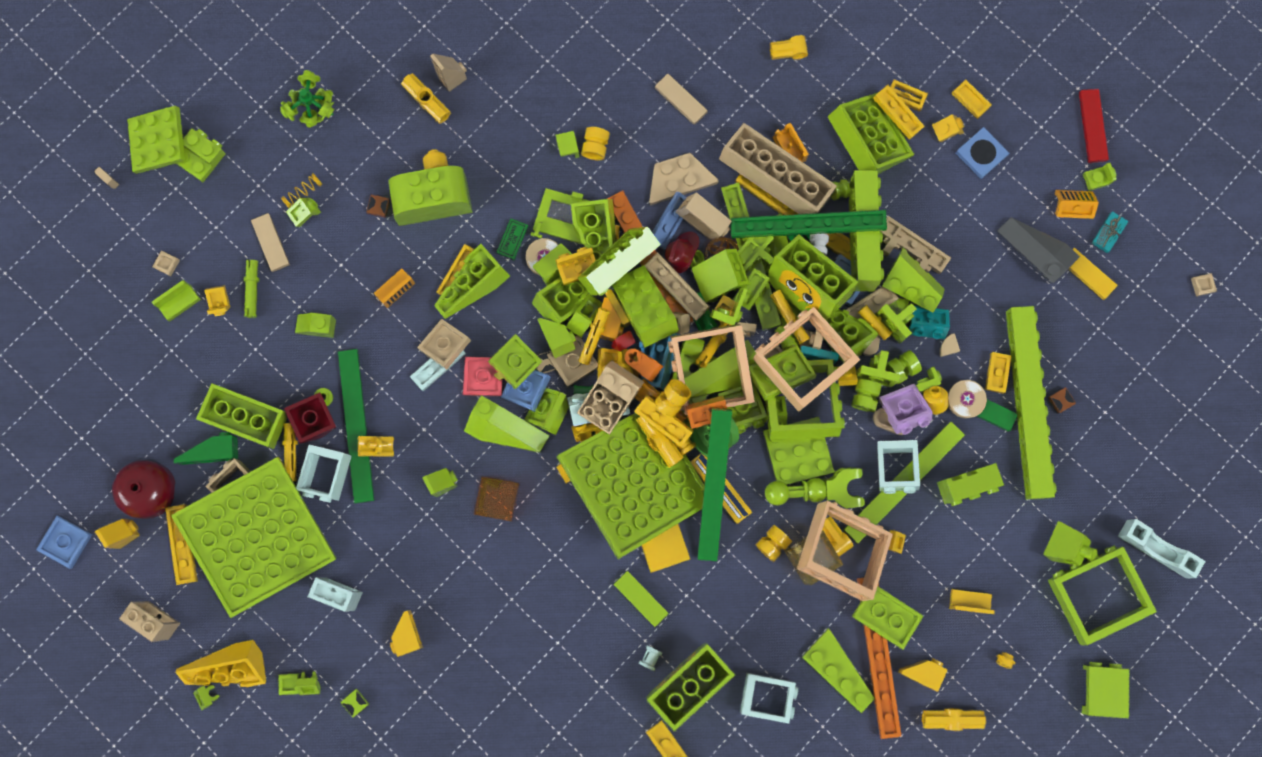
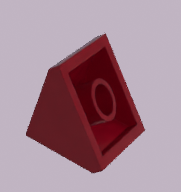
(310, 418)

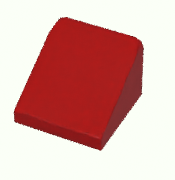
(623, 341)

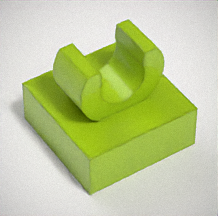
(308, 686)
(203, 697)

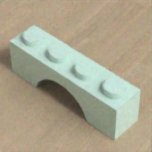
(1147, 541)

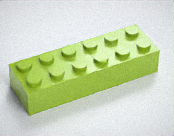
(865, 246)

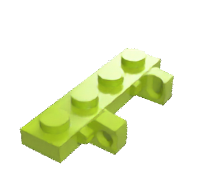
(755, 249)

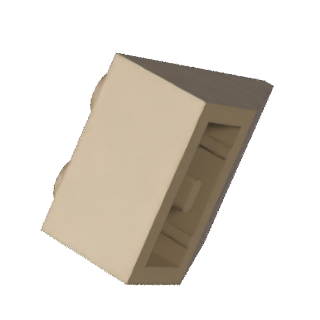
(610, 397)

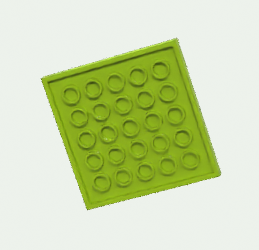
(631, 486)
(254, 537)

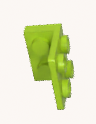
(723, 315)

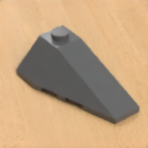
(1041, 250)

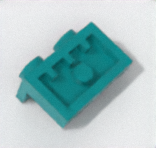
(930, 324)

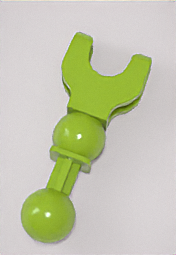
(817, 489)

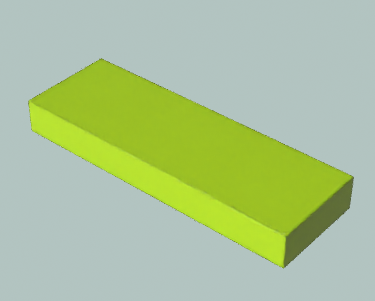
(641, 599)

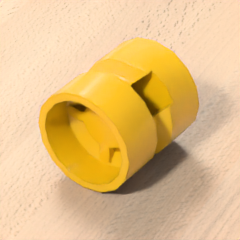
(595, 143)
(672, 398)
(773, 543)

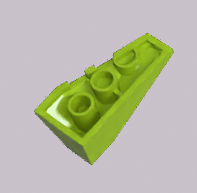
(499, 426)

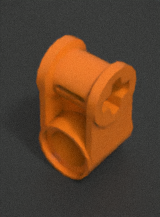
(644, 365)

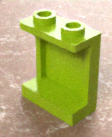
(720, 275)
(1106, 690)

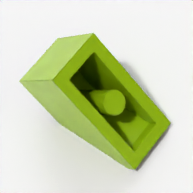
(584, 315)
(316, 325)
(558, 337)
(440, 482)

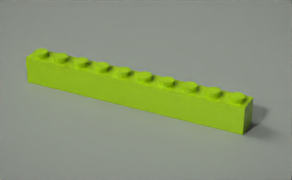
(1030, 403)

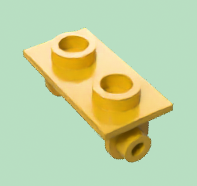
(584, 431)

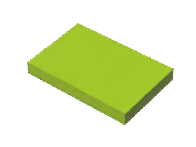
(790, 365)
(888, 617)

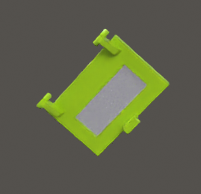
(556, 216)

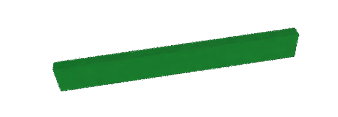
(809, 224)
(355, 424)
(714, 484)

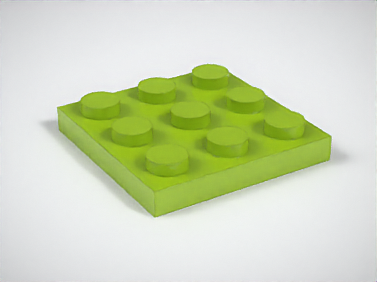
(156, 139)
(799, 458)

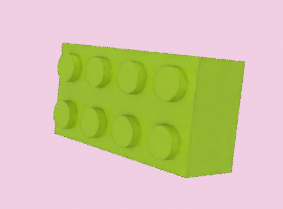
(645, 306)
(242, 416)

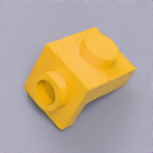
(948, 127)
(217, 300)

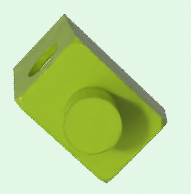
(1069, 546)

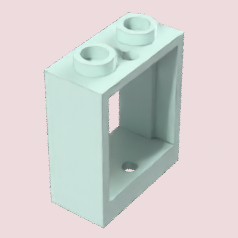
(902, 446)
(309, 468)
(334, 595)
(748, 695)

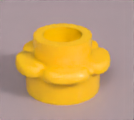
(1005, 660)

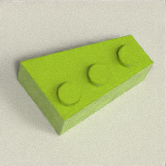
(913, 282)
(970, 484)

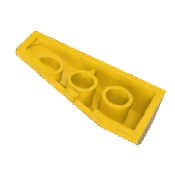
(237, 664)

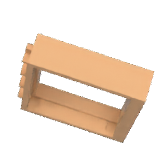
(830, 336)
(741, 354)
(883, 538)

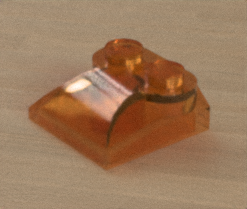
(496, 499)

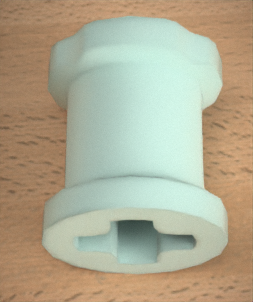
(650, 658)

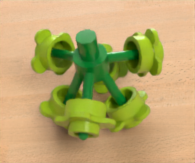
(305, 98)

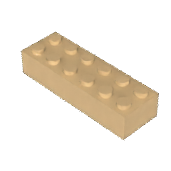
(776, 171)

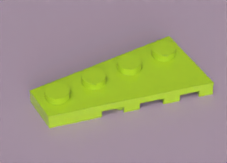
(836, 668)

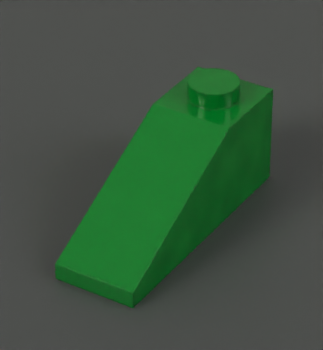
(214, 449)

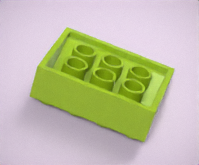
(870, 135)

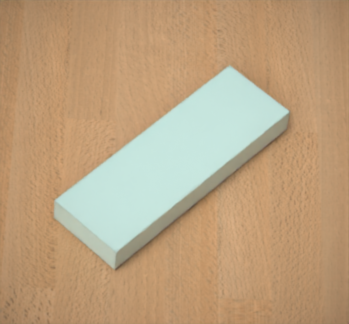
(430, 372)

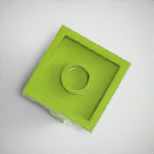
(897, 323)
(514, 361)
(876, 371)
(549, 411)

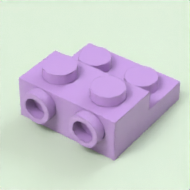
(906, 409)

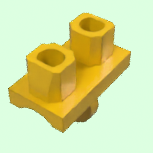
(375, 446)

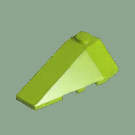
(595, 224)
(475, 280)
(559, 301)
(853, 331)
(719, 374)

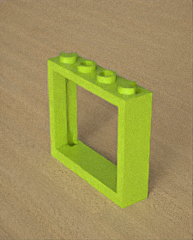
(809, 430)
(1117, 624)

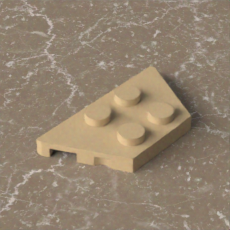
(680, 175)

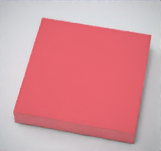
(480, 378)

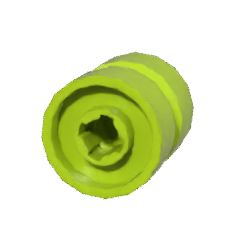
(906, 365)
(866, 395)

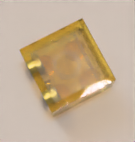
(824, 555)

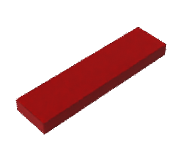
(1093, 126)

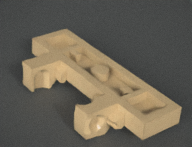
(927, 255)

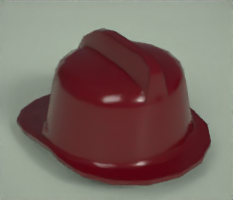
(682, 251)

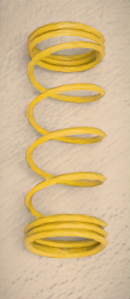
(314, 178)

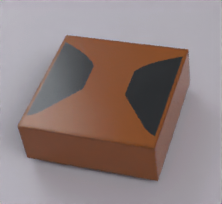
(378, 206)
(1062, 400)

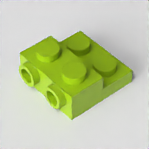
(200, 154)
(746, 414)

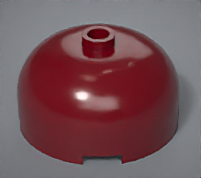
(143, 489)

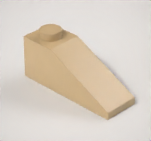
(448, 71)

